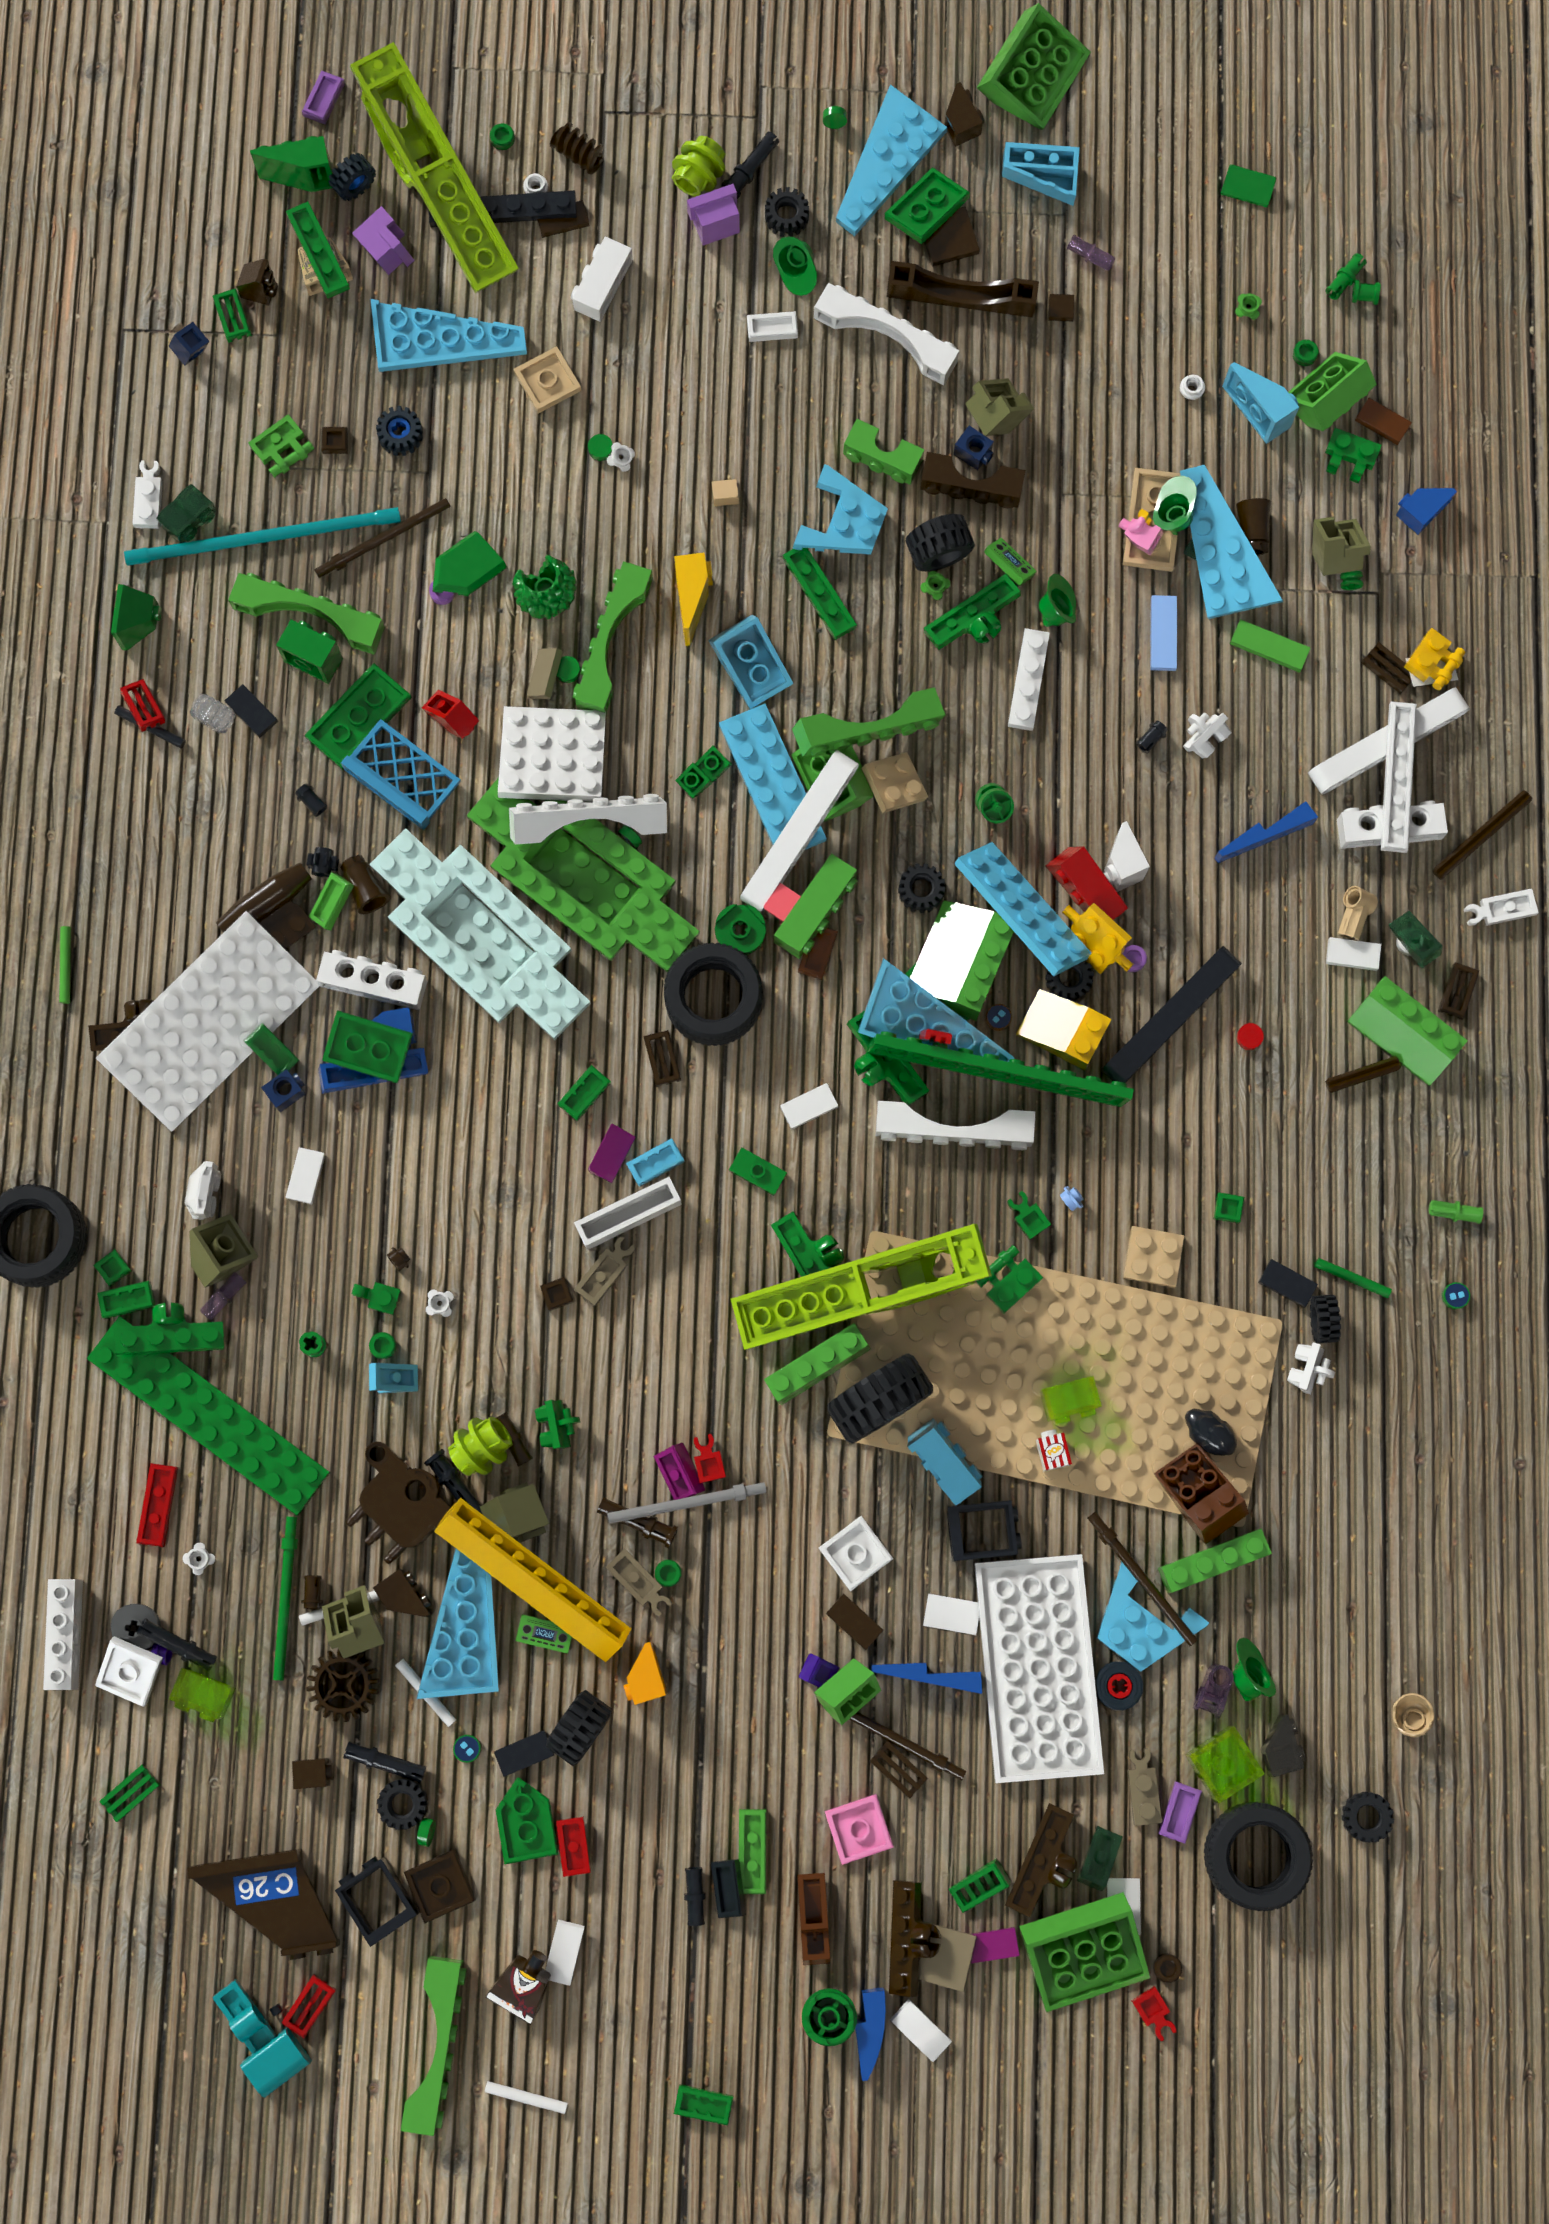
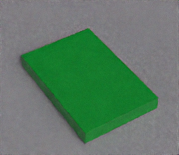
(927, 205)
(367, 1046)

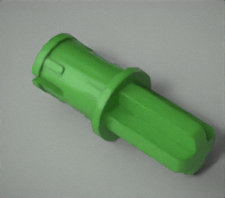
(1456, 1211)

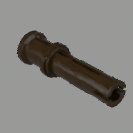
(649, 1527)

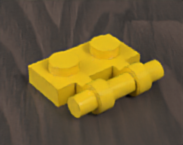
(1428, 654)

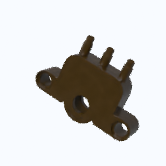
(391, 1508)

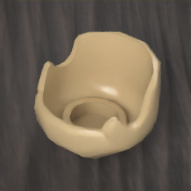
(1413, 1715)

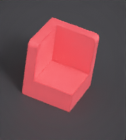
(781, 902)

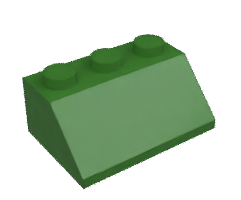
(1332, 389)
(854, 794)

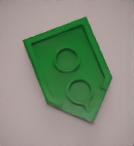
(467, 566)
(525, 1824)

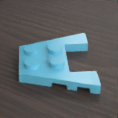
(854, 522)
(1135, 1631)

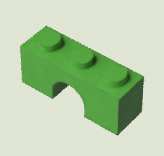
(899, 464)

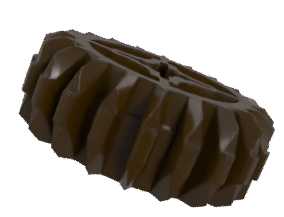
(359, 1703)

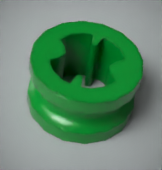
(1351, 580)

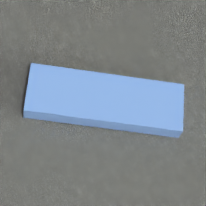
(1163, 633)

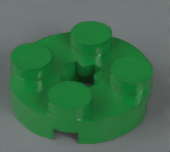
(740, 915)

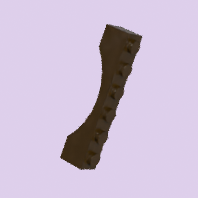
(917, 284)

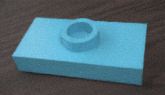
(655, 1162)

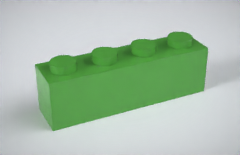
(815, 906)
(817, 1364)
(1214, 1560)

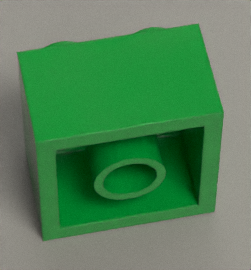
(310, 650)

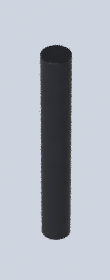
(157, 731)

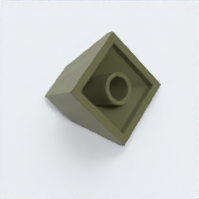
(219, 1250)

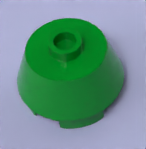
(829, 2017)

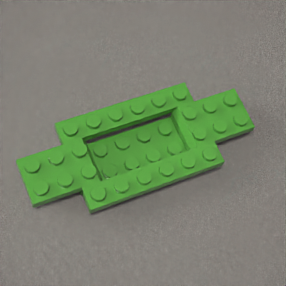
(584, 889)

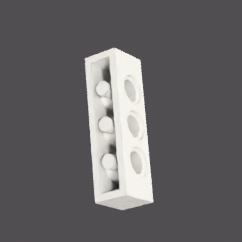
(1354, 835)
(408, 996)
(63, 1634)

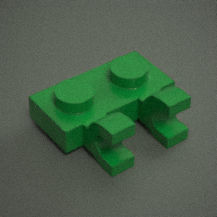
(1353, 450)

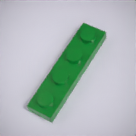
(317, 250)
(819, 592)

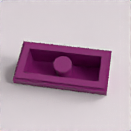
(611, 1153)
(679, 1472)

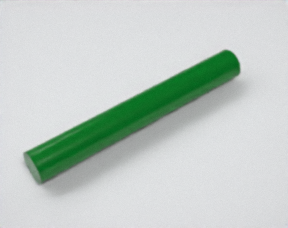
(1353, 1278)

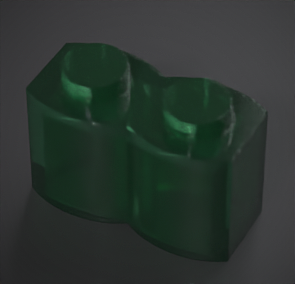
(186, 514)

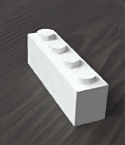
(628, 1213)

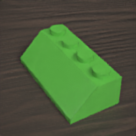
(1407, 1030)

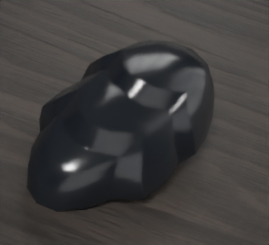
(1211, 1432)

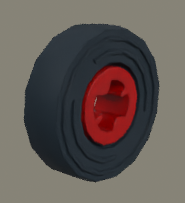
(1119, 1700)

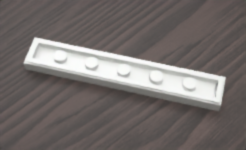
(1398, 777)

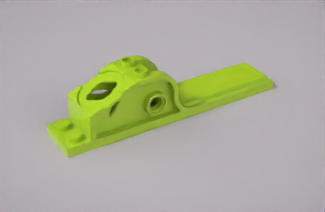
(442, 183)
(843, 1290)

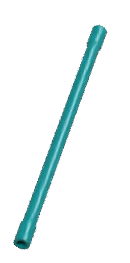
(146, 555)

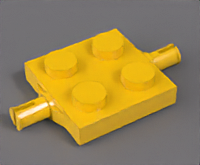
(1101, 936)

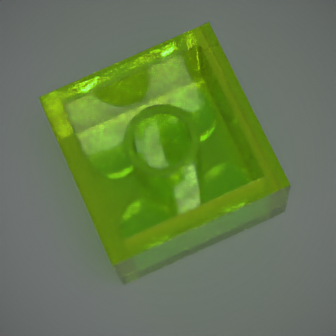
(1224, 1764)

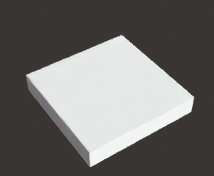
(855, 1553)
(128, 1671)

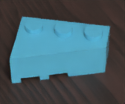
(1043, 168)
(945, 1461)

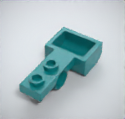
(273, 2056)

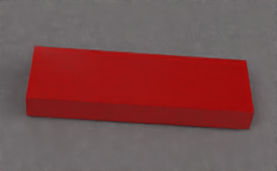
(157, 1505)

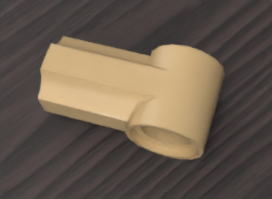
(1358, 905)

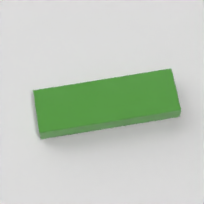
(1270, 645)
(752, 1850)

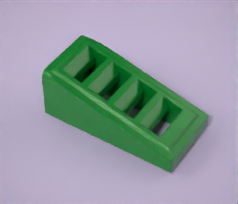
(1004, 1882)

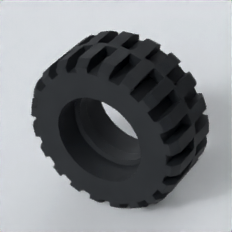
(880, 1398)

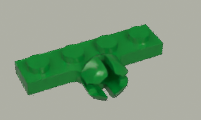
(974, 614)
(897, 1072)
(806, 1254)
(169, 1334)

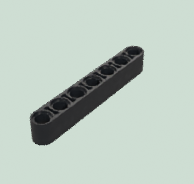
(1172, 1016)

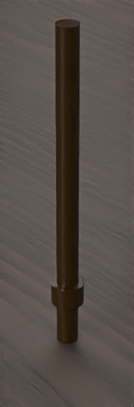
(339, 560)
(1108, 1537)
(939, 1762)

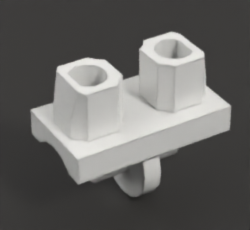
(1199, 741)
(1306, 1378)

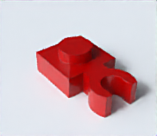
(709, 1463)
(1152, 2010)

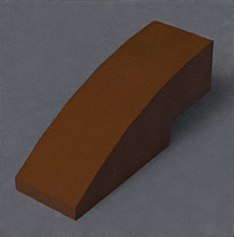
(813, 1919)

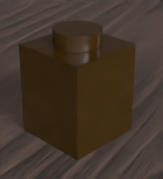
(312, 1773)

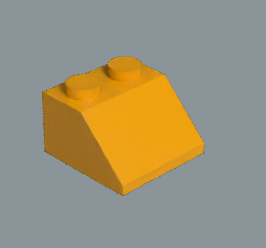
(645, 1677)

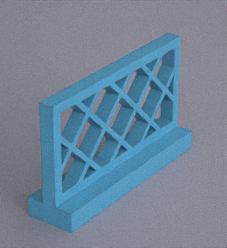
(382, 786)

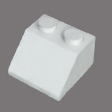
(1126, 860)

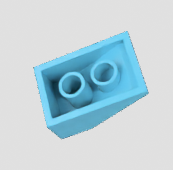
(1261, 401)
(751, 661)

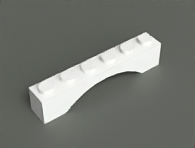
(844, 310)
(535, 823)
(900, 1121)

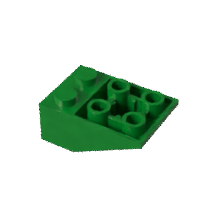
(295, 164)

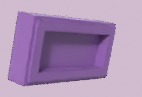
(323, 97)
(1180, 1812)

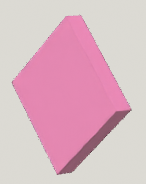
(859, 1829)

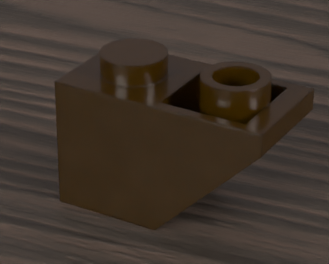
(962, 118)
(257, 282)
(401, 1596)

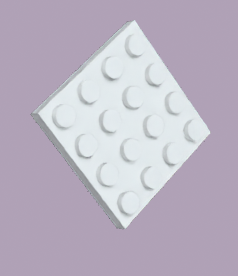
(551, 754)

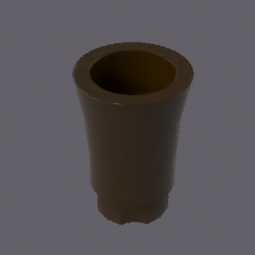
(1254, 522)
(367, 890)

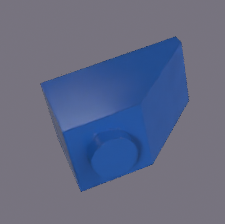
(1423, 506)

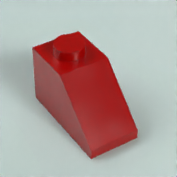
(451, 714)

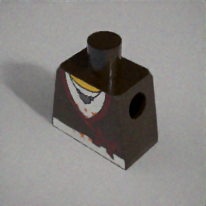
(522, 1986)

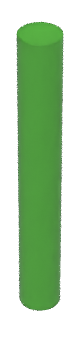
(65, 953)

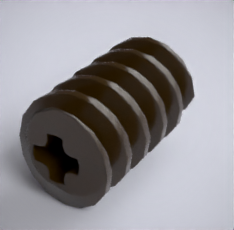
(578, 148)

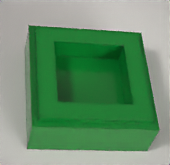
(1228, 1207)
(112, 1268)

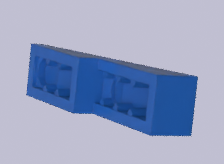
(1257, 836)
(339, 1078)
(918, 1671)

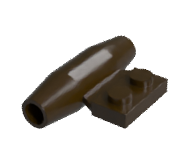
(272, 907)

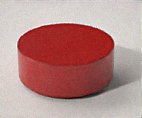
(1250, 1036)

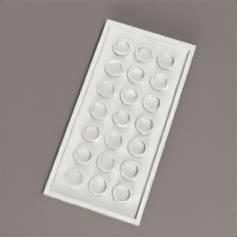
(200, 1022)
(1038, 1669)

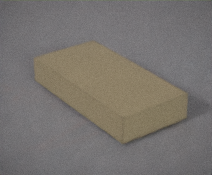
(544, 673)

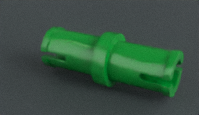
(1346, 276)

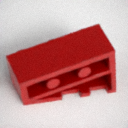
(1085, 881)

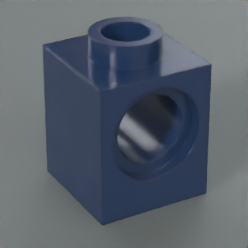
(188, 343)
(974, 438)
(272, 1090)

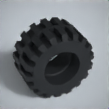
(940, 542)
(579, 1727)

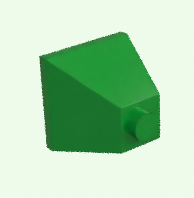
(134, 616)

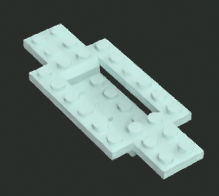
(472, 941)

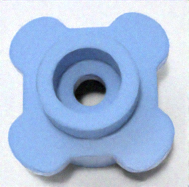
(1072, 1198)

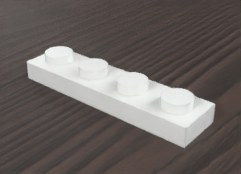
(1028, 679)

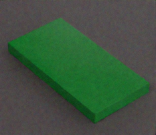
(356, 713)

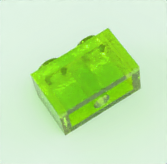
(1070, 1400)
(201, 1694)

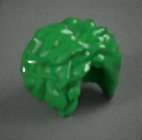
(548, 592)

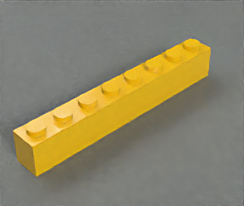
(533, 1580)

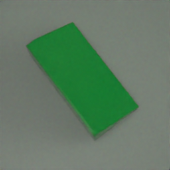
(1248, 185)

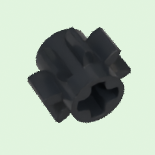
(322, 862)

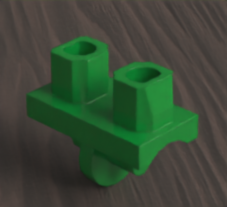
(559, 1422)

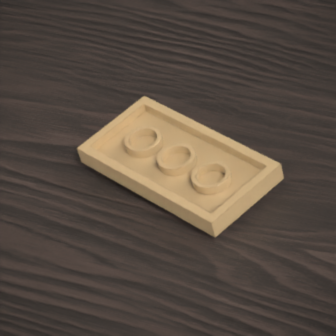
(1144, 496)

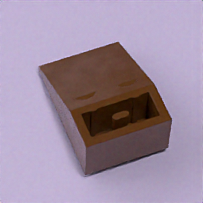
(1202, 1493)

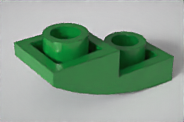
(703, 772)

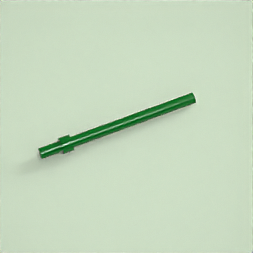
(289, 1544)

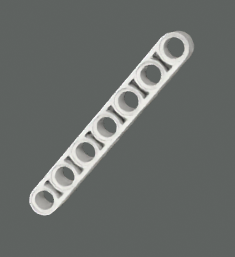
(1373, 748)
(799, 830)

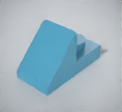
(393, 1377)

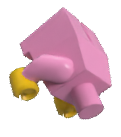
(1141, 533)

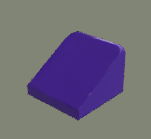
(817, 1670)

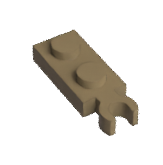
(603, 1273)
(637, 1580)
(1143, 1791)

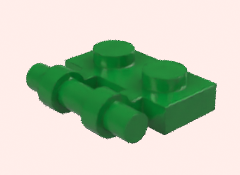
(1013, 1285)

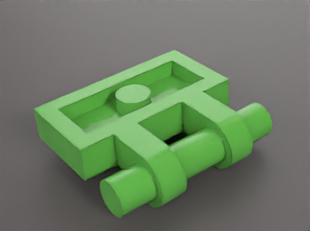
(278, 439)

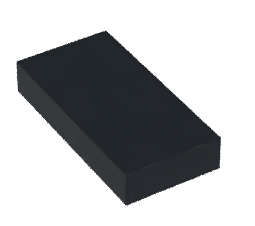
(251, 711)
(1287, 1283)
(523, 1753)
(728, 1888)

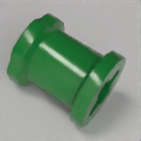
(1365, 292)
(304, 1347)

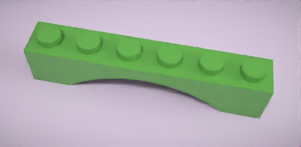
(629, 592)
(260, 597)
(824, 733)
(442, 1985)

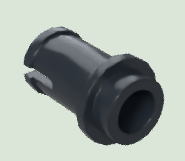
(1152, 736)
(310, 799)

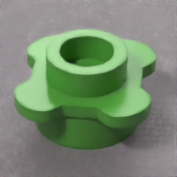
(1248, 299)
(935, 578)

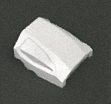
(200, 1190)

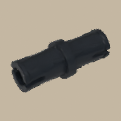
(694, 1896)

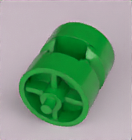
(994, 803)

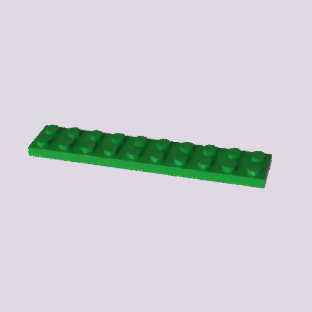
(992, 1068)
(214, 1421)

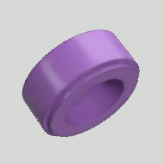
(441, 598)
(1137, 956)

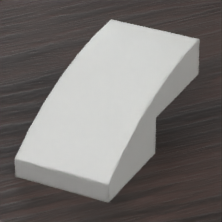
(564, 1951)
(920, 2030)

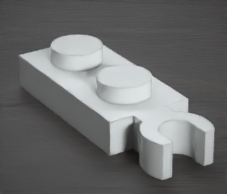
(147, 497)
(1504, 908)

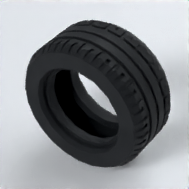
(718, 958)
(69, 1245)
(1297, 1863)

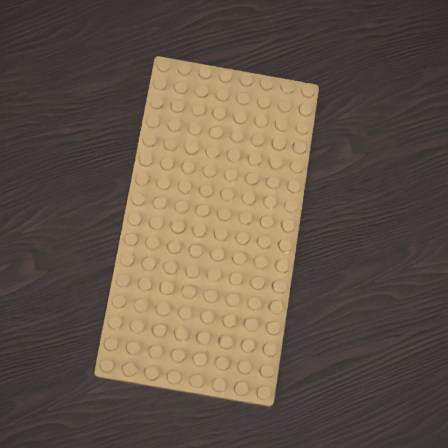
(1144, 1348)

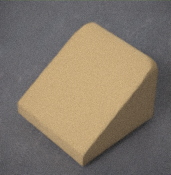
(725, 492)

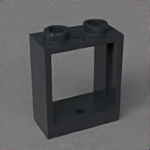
(955, 1535)
(370, 1935)

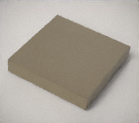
(952, 1962)

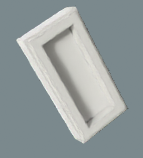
(772, 326)
(1353, 954)
(809, 1106)
(305, 1175)

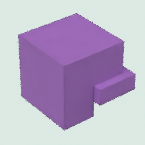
(715, 214)
(381, 240)

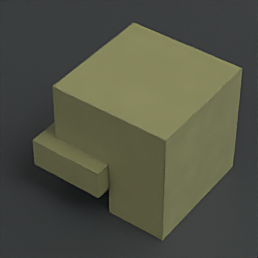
(998, 406)
(1339, 545)
(517, 1512)
(353, 1623)

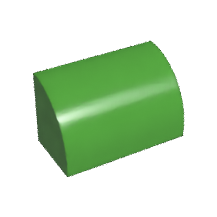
(848, 1691)

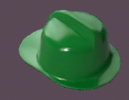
(795, 265)
(1175, 504)
(1058, 603)
(1251, 1672)

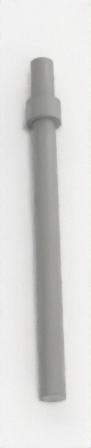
(738, 1493)

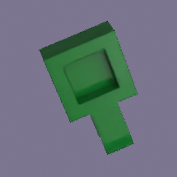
(381, 1297)

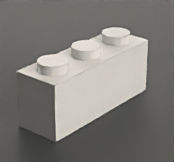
(601, 278)

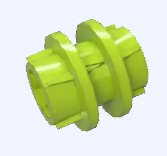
(698, 166)
(480, 1446)

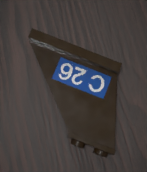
(272, 1897)

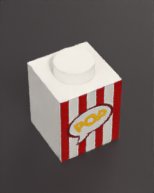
(1053, 1450)

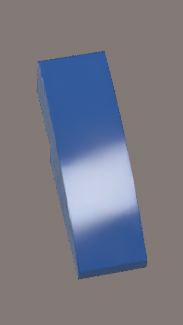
(870, 2030)

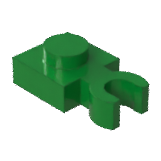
(1031, 1219)

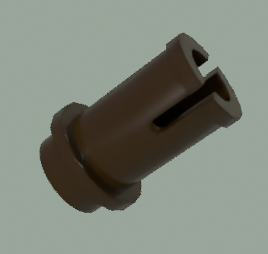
(312, 1592)

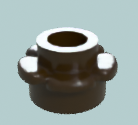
(398, 1258)

